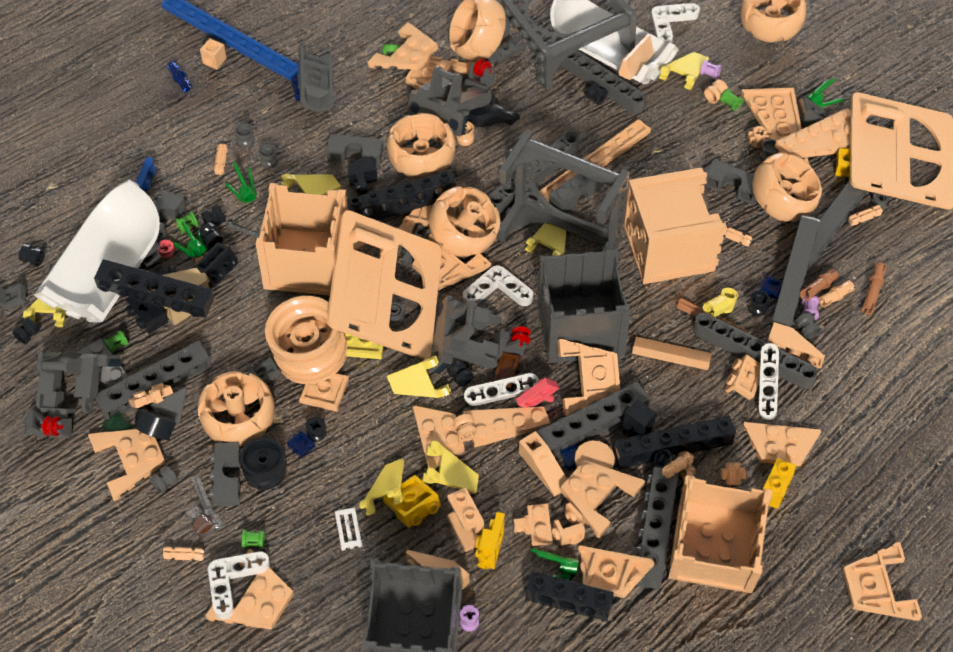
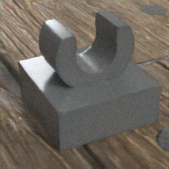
(33, 424)

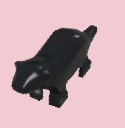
(491, 115)

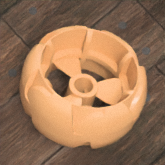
(771, 24)
(477, 29)
(425, 160)
(797, 179)
(476, 206)
(238, 391)

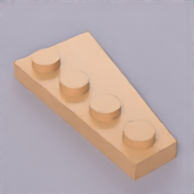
(501, 424)

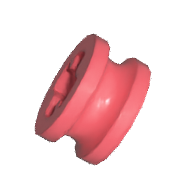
(164, 244)

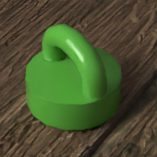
(389, 48)

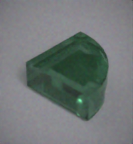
(116, 423)

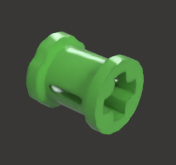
(731, 99)
(191, 217)
(116, 341)
(253, 538)

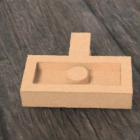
(154, 395)
(536, 524)

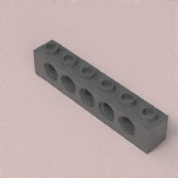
(181, 372)
(590, 428)
(659, 518)

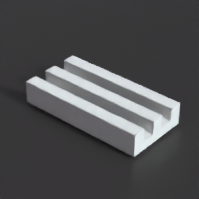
(350, 543)

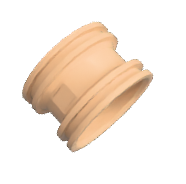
(299, 340)

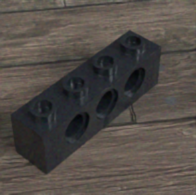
(569, 596)

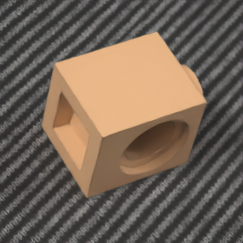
(213, 54)

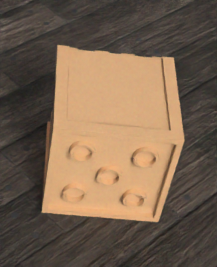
(671, 226)
(299, 240)
(719, 536)

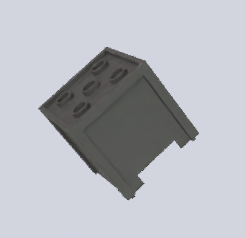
(582, 302)
(413, 608)

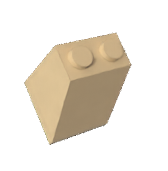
(192, 276)

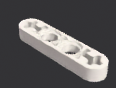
(769, 381)
(500, 385)

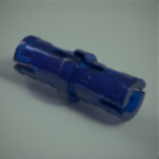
(179, 76)

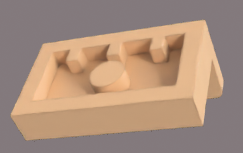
(744, 377)

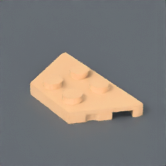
(438, 427)
(781, 442)
(612, 570)

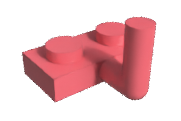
(541, 391)

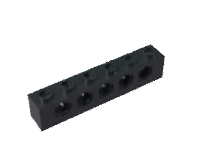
(402, 197)
(147, 281)
(689, 437)

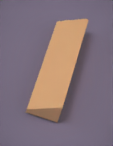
(637, 58)
(672, 353)

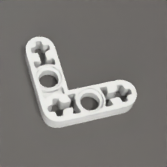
(663, 19)
(498, 282)
(227, 572)

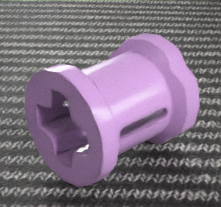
(710, 69)
(811, 306)
(469, 611)

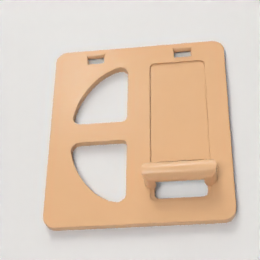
(884, 154)
(365, 285)

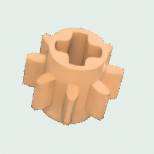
(758, 136)
(733, 473)

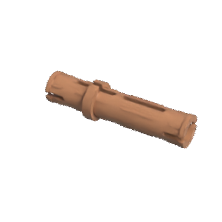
(876, 282)
(819, 284)

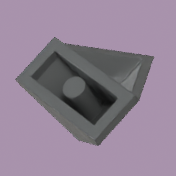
(809, 112)
(171, 405)

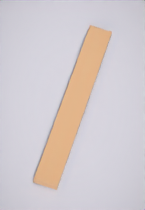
(605, 153)

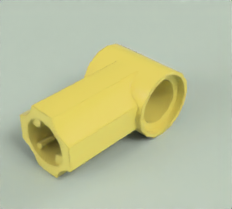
(721, 304)

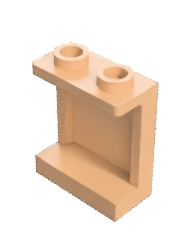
(465, 519)

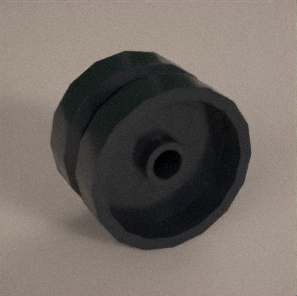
(263, 463)

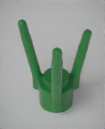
(817, 97)
(246, 192)
(195, 247)
(567, 565)

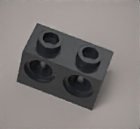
(217, 263)

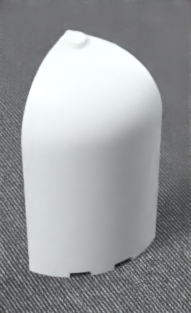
(574, 15)
(116, 230)

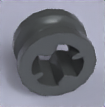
(875, 200)

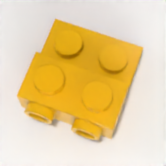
(417, 502)
(490, 542)

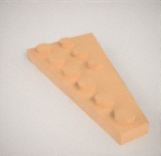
(774, 110)
(826, 134)

